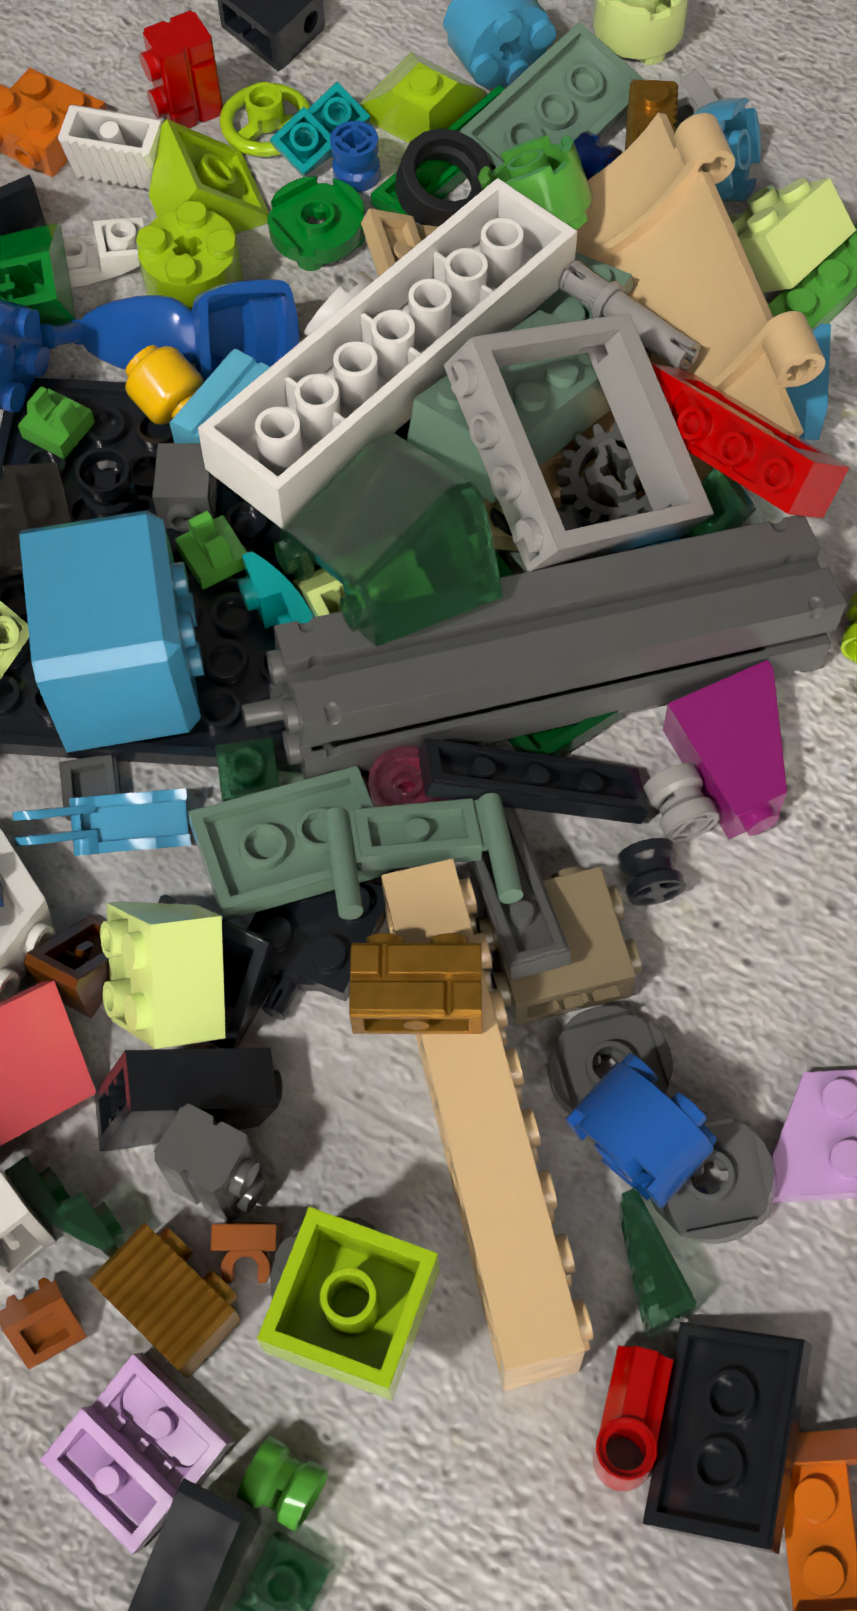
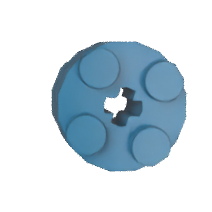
(497, 37)

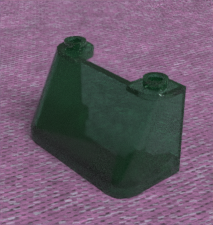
(399, 539)

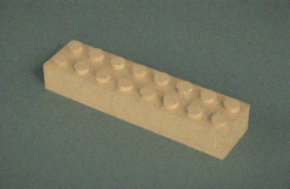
(493, 1153)

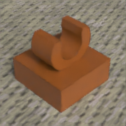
(247, 1240)
(41, 1323)

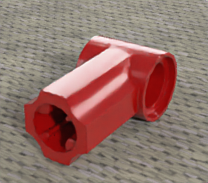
(632, 1413)

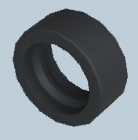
(442, 146)

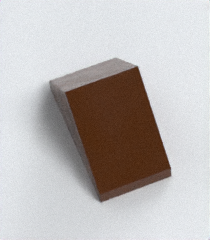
(75, 964)

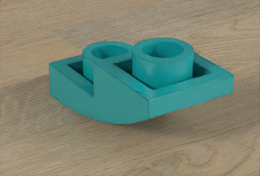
(306, 136)
(271, 593)

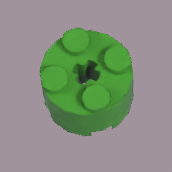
(547, 176)

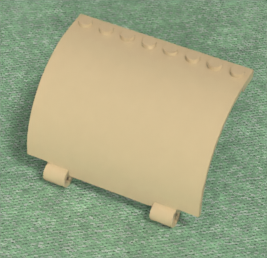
(668, 228)

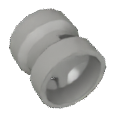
(681, 802)

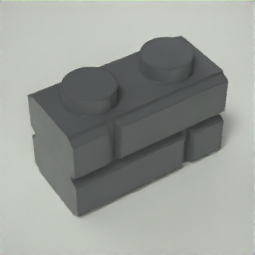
(210, 1163)

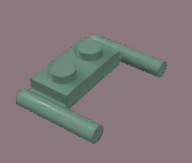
(416, 837)

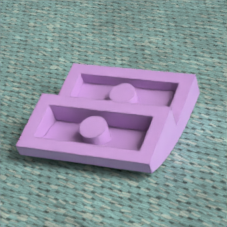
(134, 1451)

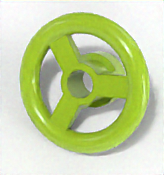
(264, 113)

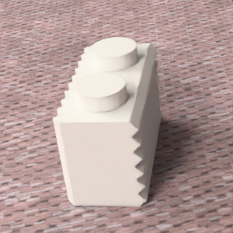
(110, 145)

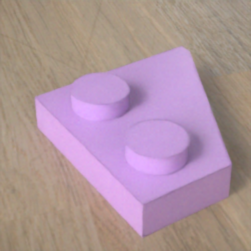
(819, 1140)

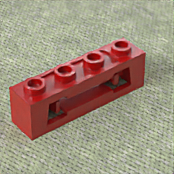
(750, 446)

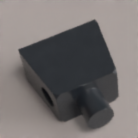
(273, 27)

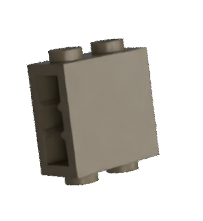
(601, 959)

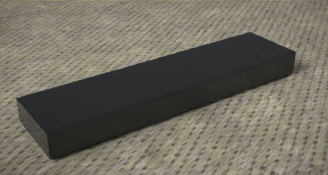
(532, 781)

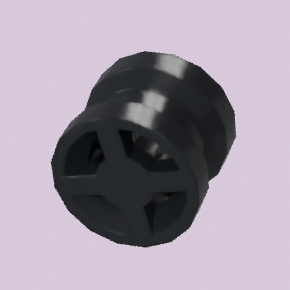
(651, 871)

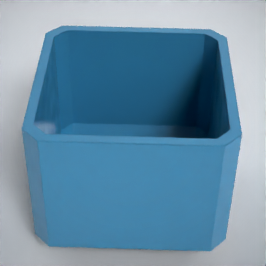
(111, 630)

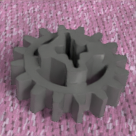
(597, 493)

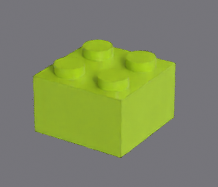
(349, 1303)

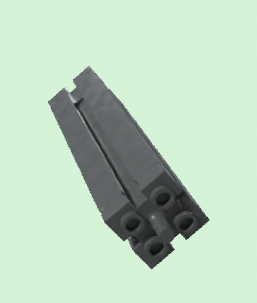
(556, 647)

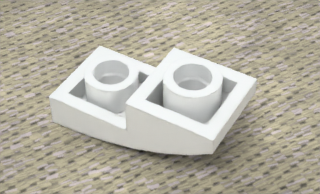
(105, 253)

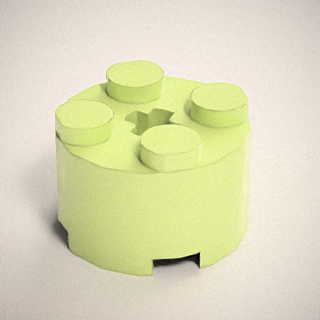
(640, 27)

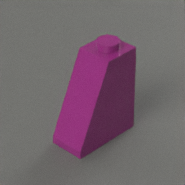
(736, 745)

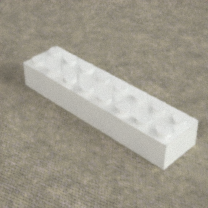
(384, 349)

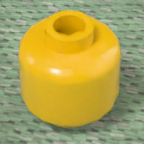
(161, 382)

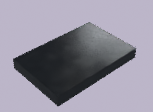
(728, 1436)

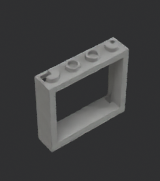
(639, 412)

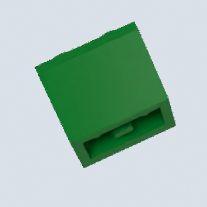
(37, 273)

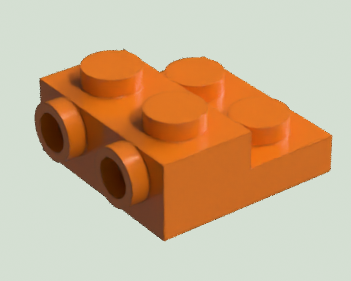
(33, 118)

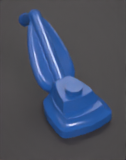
(238, 315)

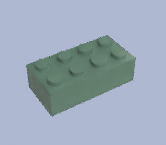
(550, 396)

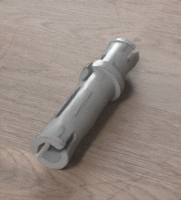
(612, 299)

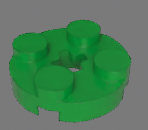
(316, 243)

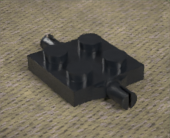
(315, 944)

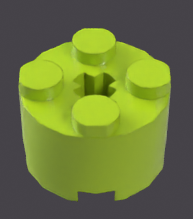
(188, 253)

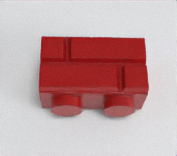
(182, 70)

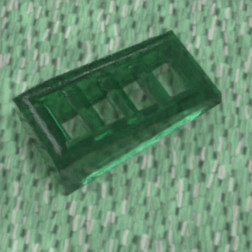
(657, 1280)

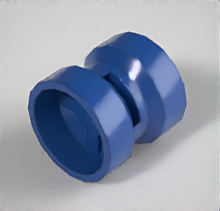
(355, 155)

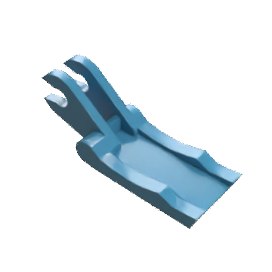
(117, 822)

